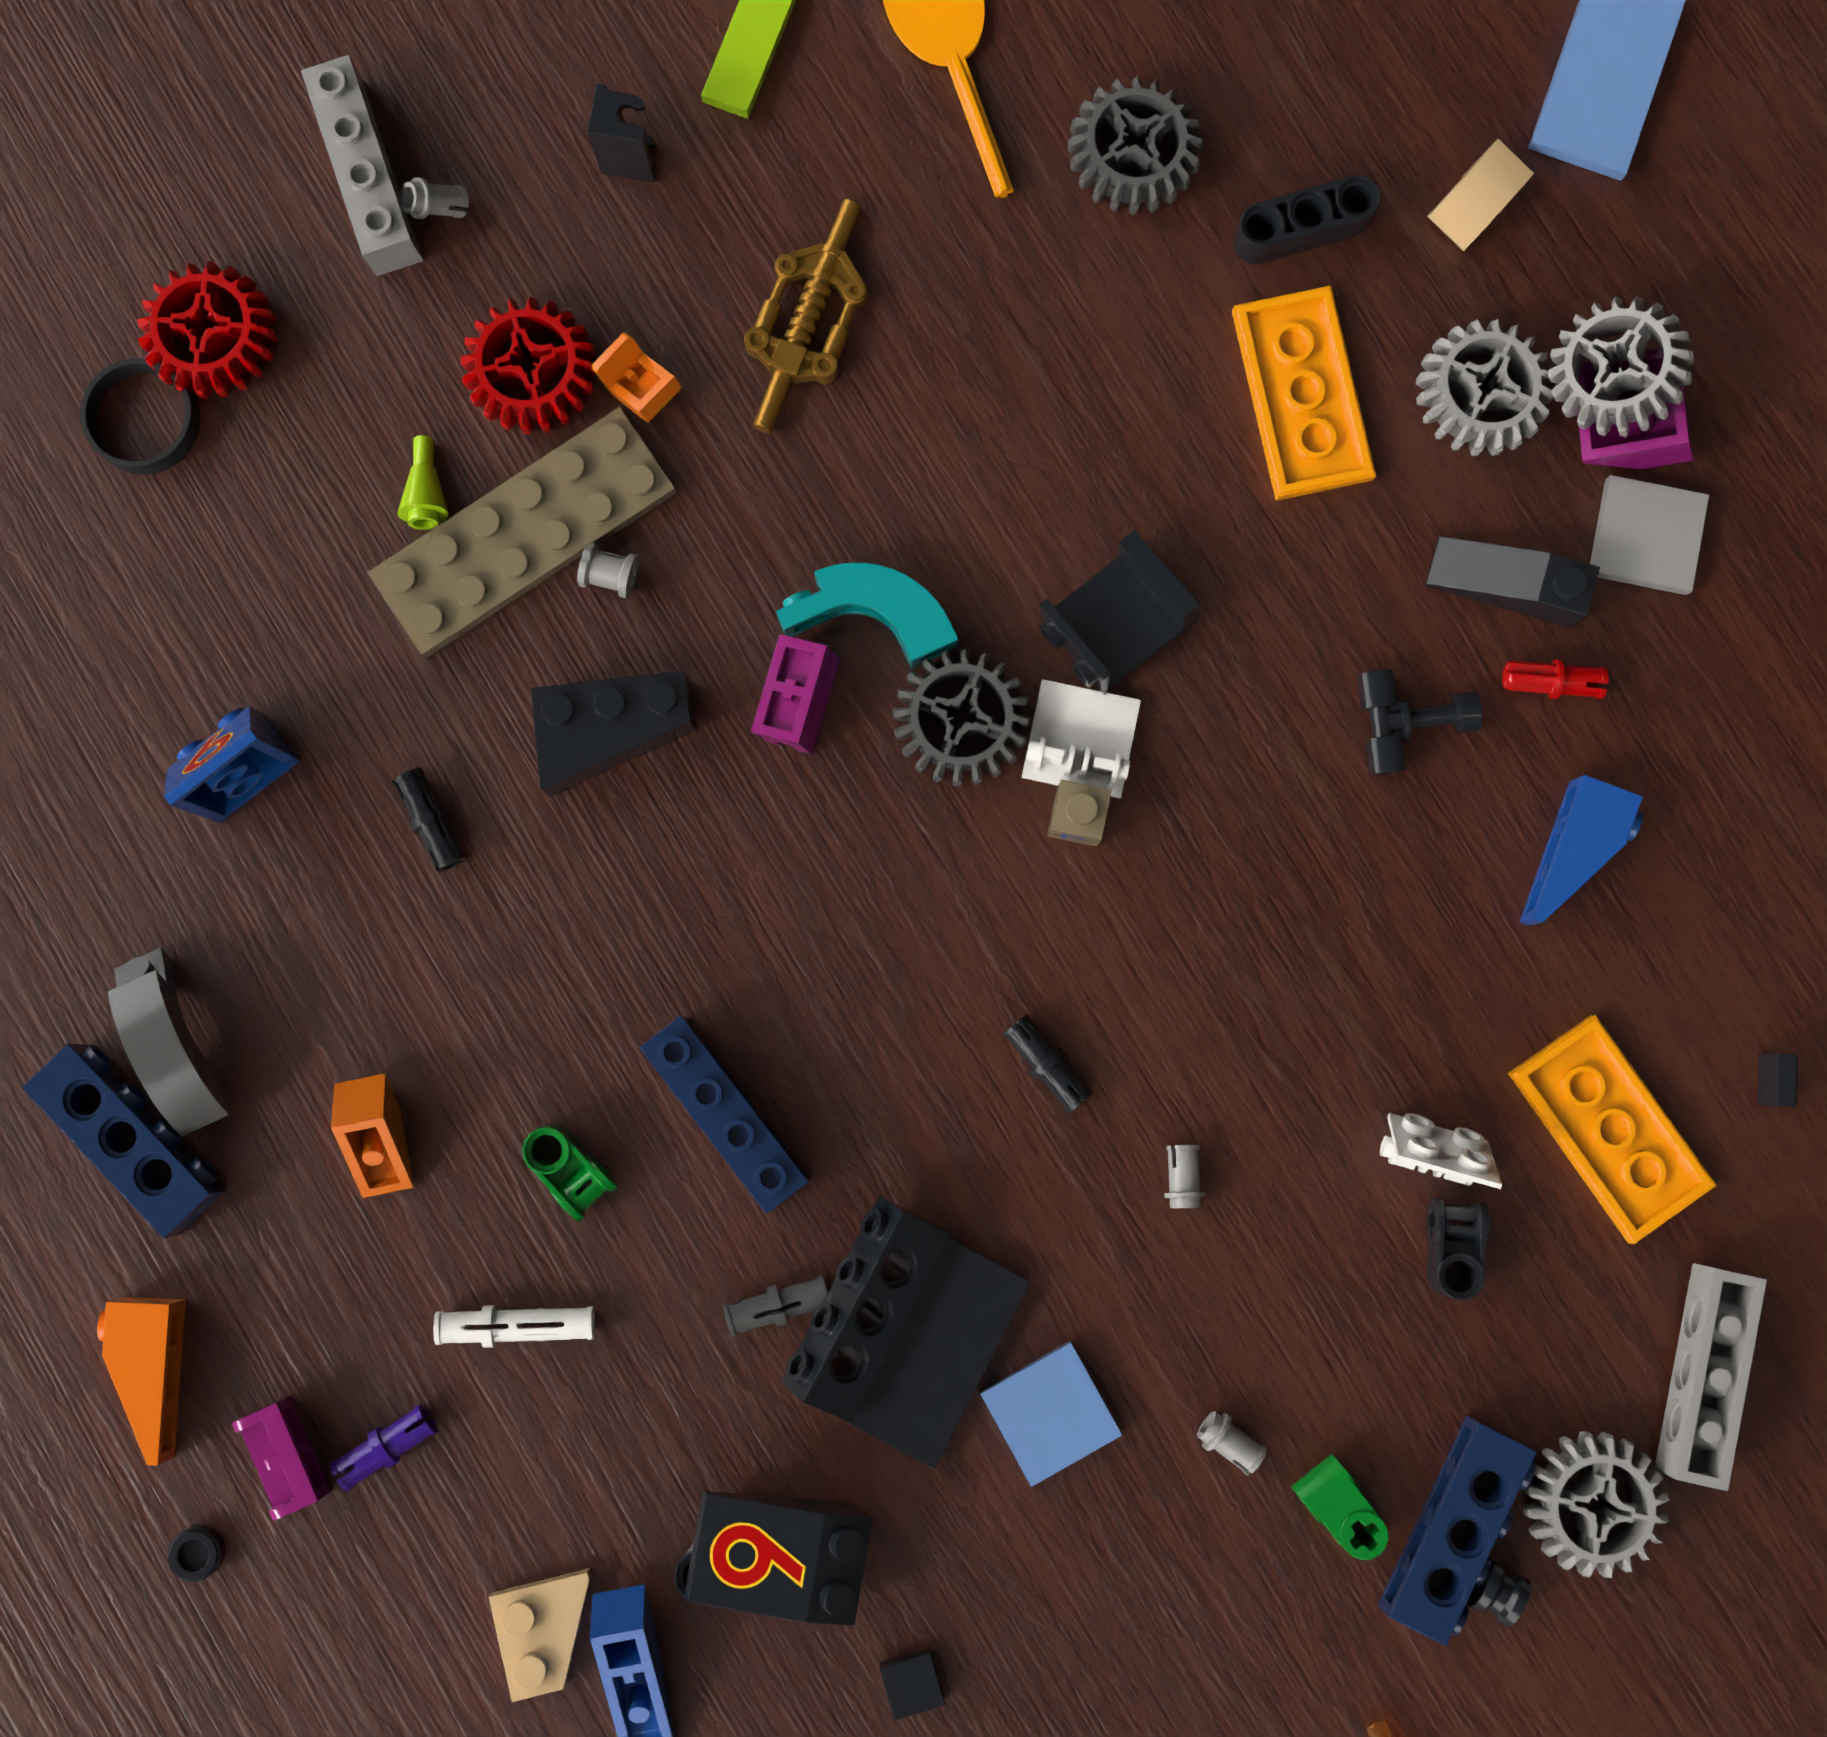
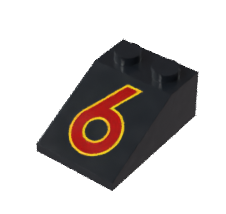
(779, 1557)

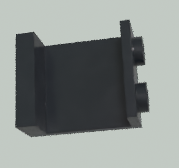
(1120, 616)

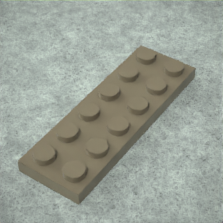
(521, 532)

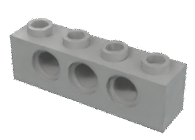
(361, 165)
(1710, 1376)

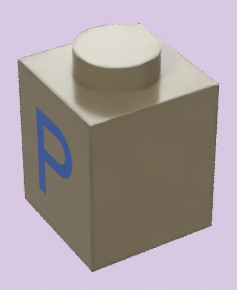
(1079, 813)

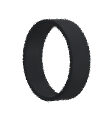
(97, 390)

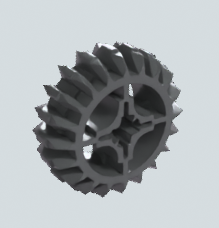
(1118, 113)
(940, 707)

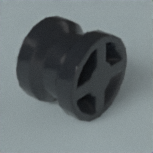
(1501, 1595)

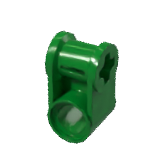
(569, 1172)
(1338, 1504)

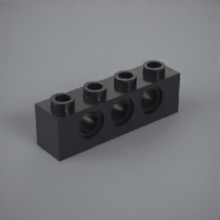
(866, 1335)

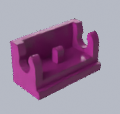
(796, 693)
(283, 1457)

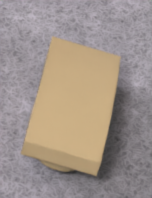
(1480, 195)

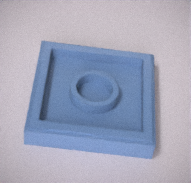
(1050, 1413)

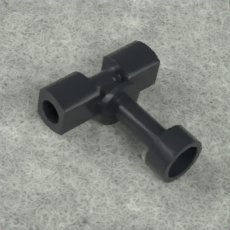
(1394, 721)

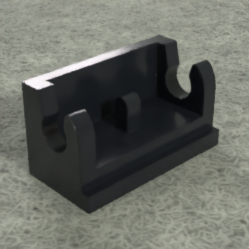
(619, 146)

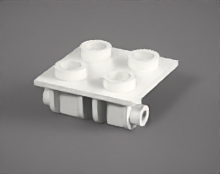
(1081, 737)
(1456, 1154)

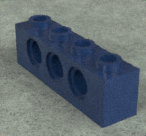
(61, 1095)
(725, 1113)
(1430, 1545)

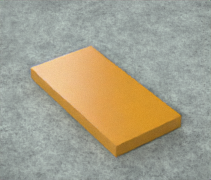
(1303, 393)
(1612, 1129)

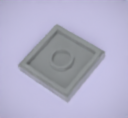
(1649, 534)

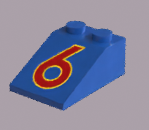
(229, 766)

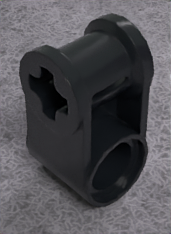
(1456, 1243)

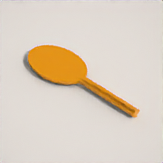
(946, 36)

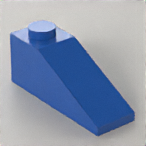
(1586, 834)
(630, 1662)

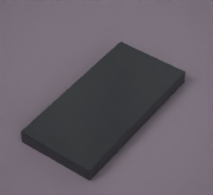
(941, 1353)

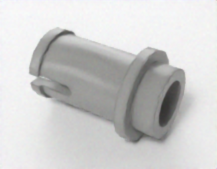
(427, 199)
(1184, 1176)
(1232, 1443)

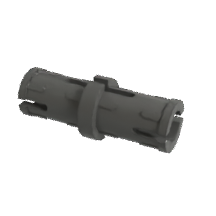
(774, 1306)

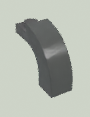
(161, 1047)

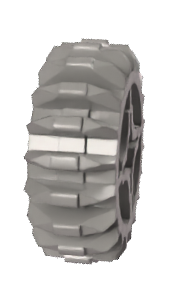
(1589, 344)
(1522, 400)
(1593, 1547)

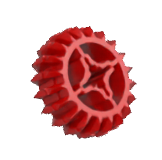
(204, 296)
(509, 368)

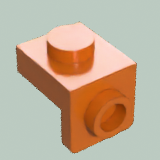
(635, 378)

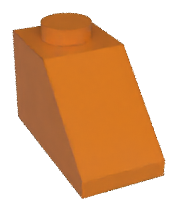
(372, 1135)

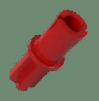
(1555, 679)

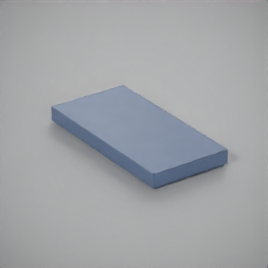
(1605, 83)

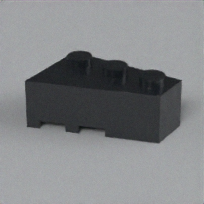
(606, 722)

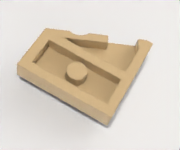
(539, 1631)

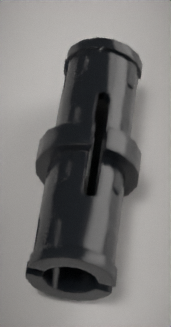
(429, 819)
(1047, 1063)

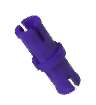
(383, 1447)

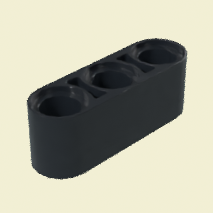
(1321, 203)

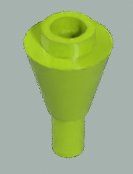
(423, 497)

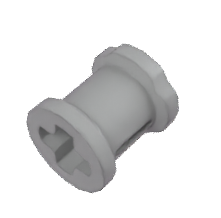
(608, 570)

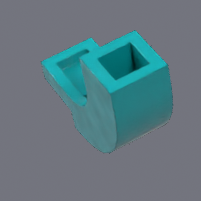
(877, 593)

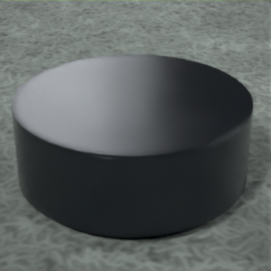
(196, 1553)

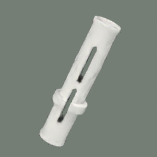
(452, 1326)

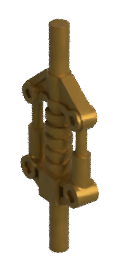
(789, 359)

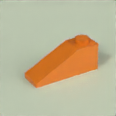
(144, 1361)

